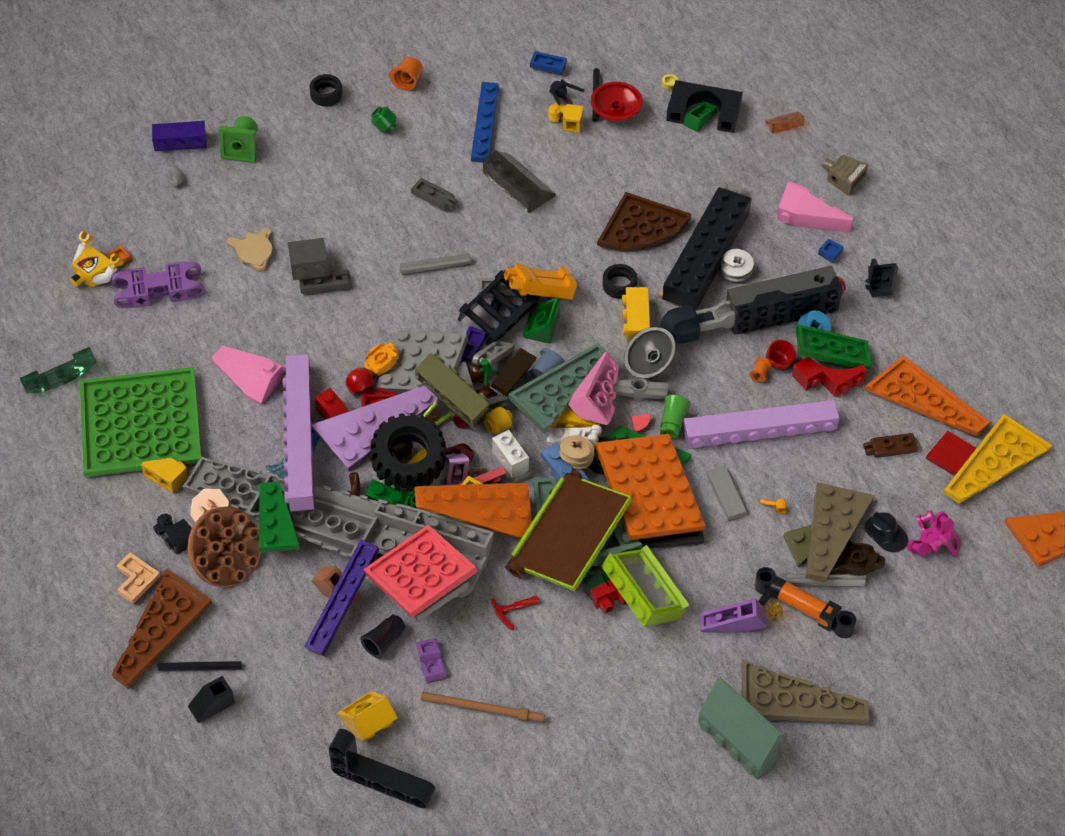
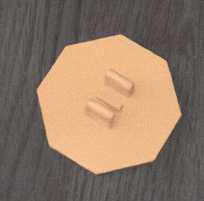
(207, 500)

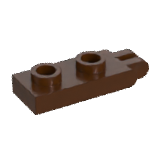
(891, 445)

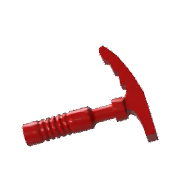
(516, 605)

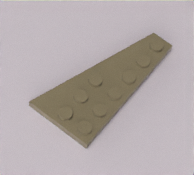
(832, 525)

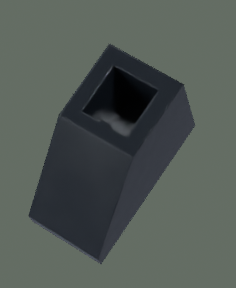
(211, 699)

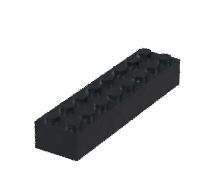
(706, 248)

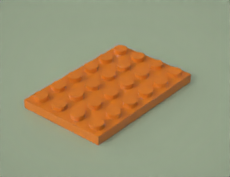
(657, 483)

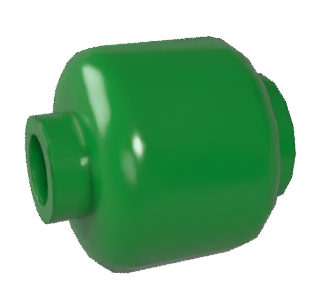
(383, 119)

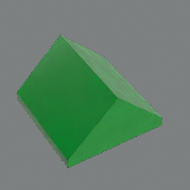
(543, 321)

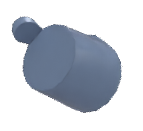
(547, 361)

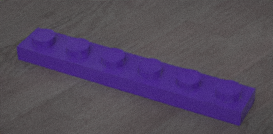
(341, 598)

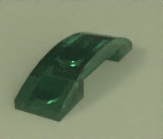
(61, 374)

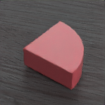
(640, 422)

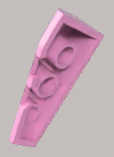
(805, 210)
(250, 372)
(596, 392)

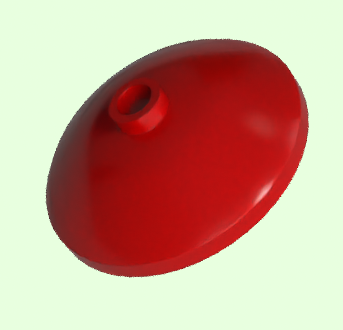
(616, 101)

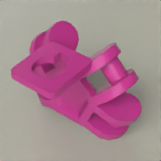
(936, 536)

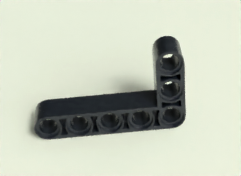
(376, 775)

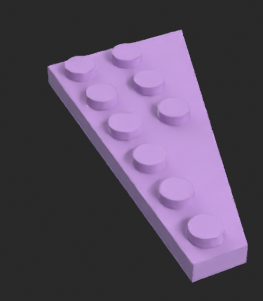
(352, 432)

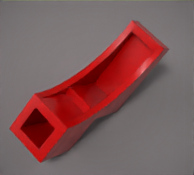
(836, 381)

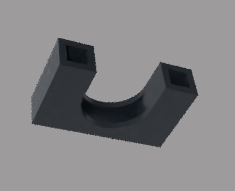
(686, 94)

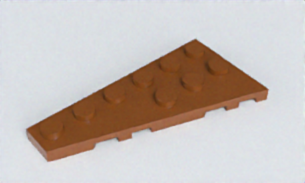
(164, 620)

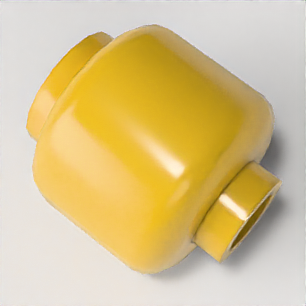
(498, 420)

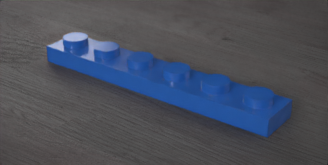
(484, 121)

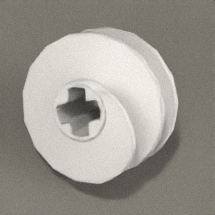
(736, 265)

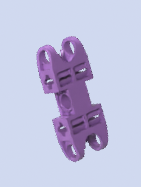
(157, 284)

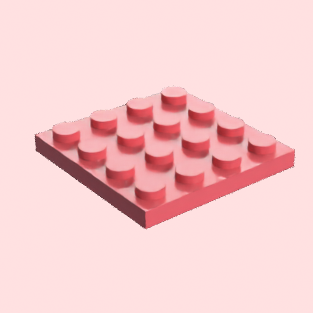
(420, 571)

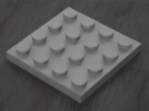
(413, 349)

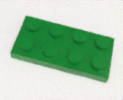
(832, 347)

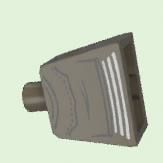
(845, 173)

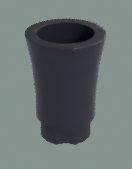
(382, 636)

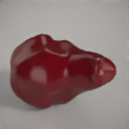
(460, 449)

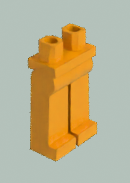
(541, 282)

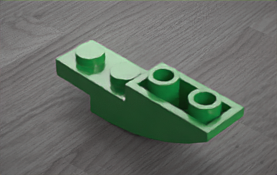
(381, 491)

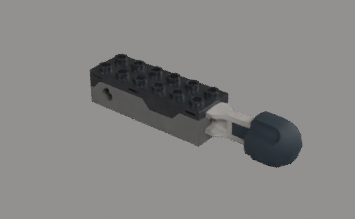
(760, 305)

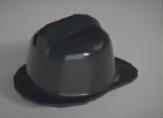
(886, 532)

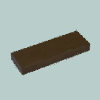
(513, 372)

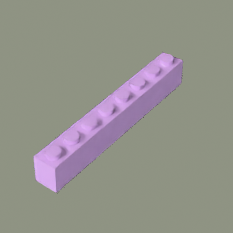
(760, 424)

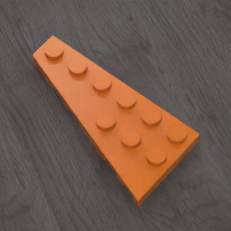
(918, 391)
(488, 506)
(1040, 535)

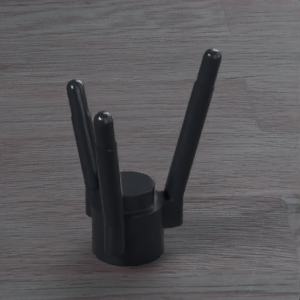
(559, 89)

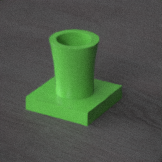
(239, 141)

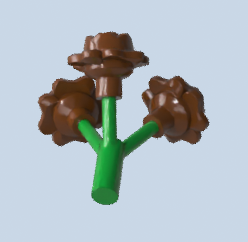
(481, 374)

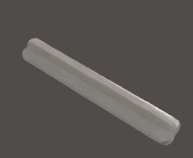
(436, 263)
(832, 580)

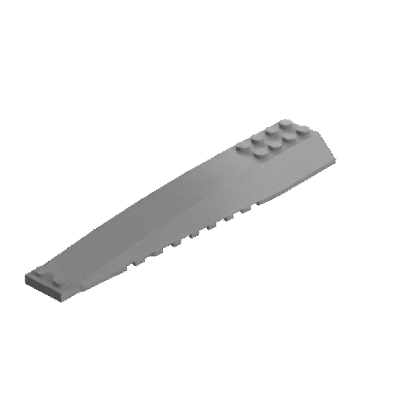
(343, 518)

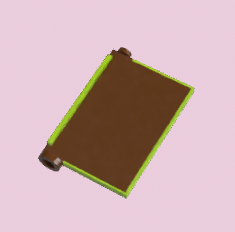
(568, 531)

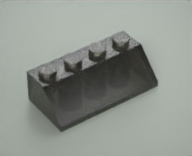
(516, 180)

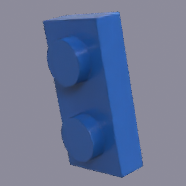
(548, 62)

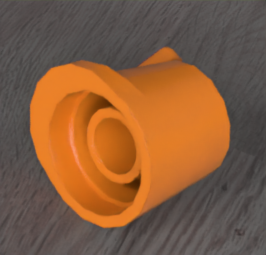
(406, 74)

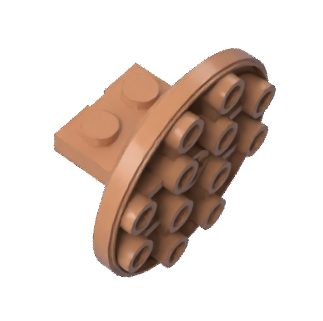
(224, 546)

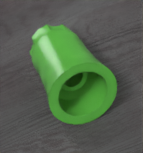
(673, 416)

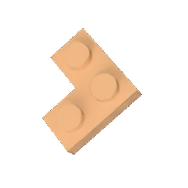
(140, 577)

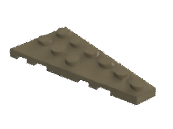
(796, 699)

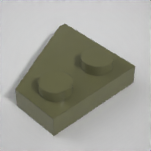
(798, 543)

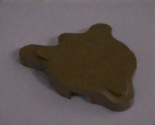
(858, 560)

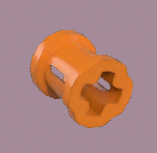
(762, 365)

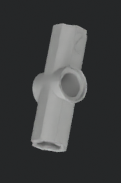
(640, 389)

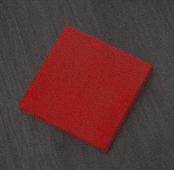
(950, 453)

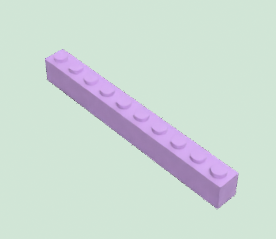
(299, 433)

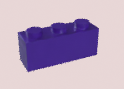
(179, 135)

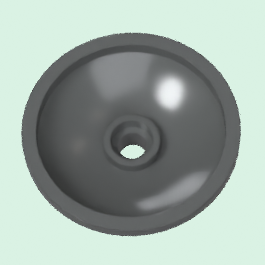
(650, 353)

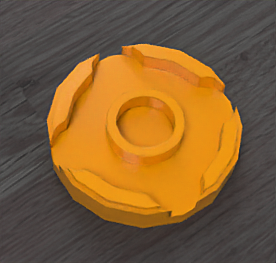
(381, 358)

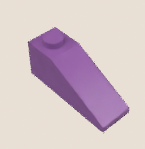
(734, 618)

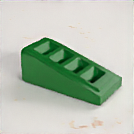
(697, 117)

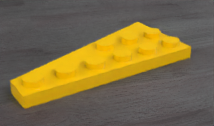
(998, 455)

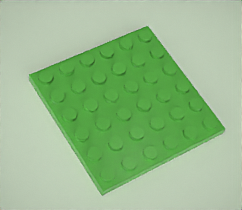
(139, 420)

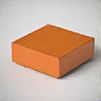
(122, 253)

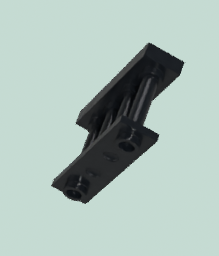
(505, 323)

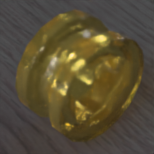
(773, 610)

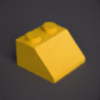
(368, 715)

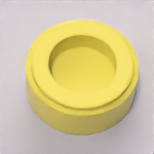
(668, 81)

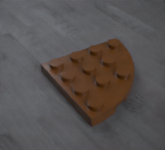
(641, 224)

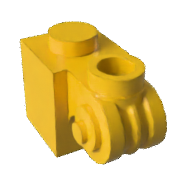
(570, 114)

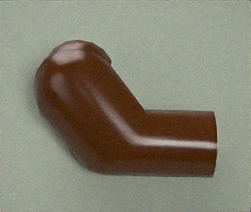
(355, 483)

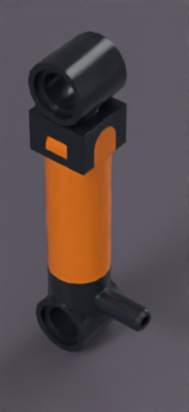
(827, 614)

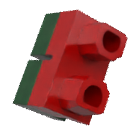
(602, 592)

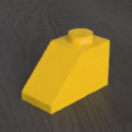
(166, 473)

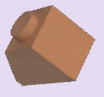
(327, 580)

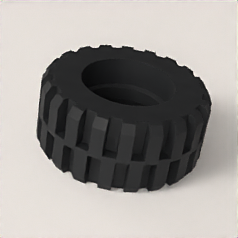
(408, 429)

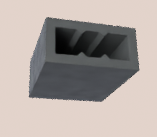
(308, 259)

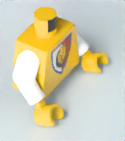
(91, 265)

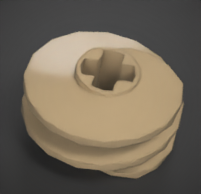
(577, 451)

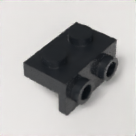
(881, 278)

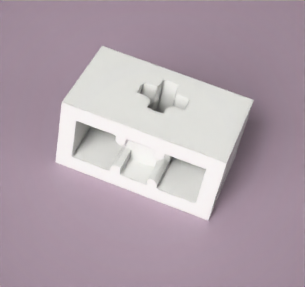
(510, 454)

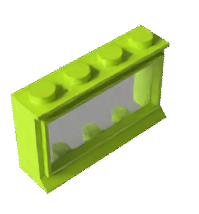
(645, 586)

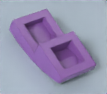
(430, 660)

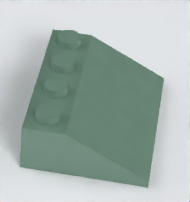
(740, 729)

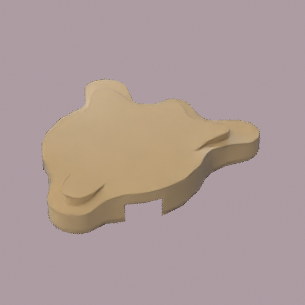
(253, 249)

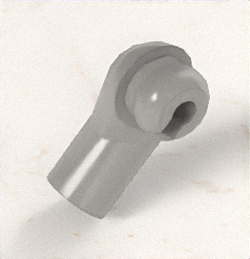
(178, 176)

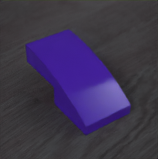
(474, 343)

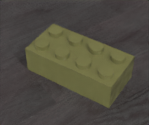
(452, 390)

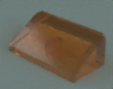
(785, 122)

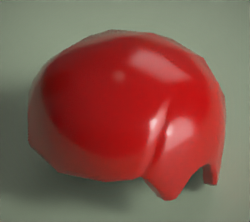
(781, 354)
(359, 380)

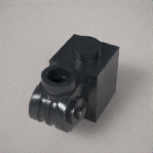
(175, 535)

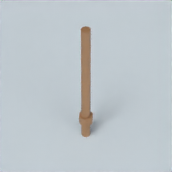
(522, 713)

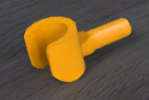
(780, 505)

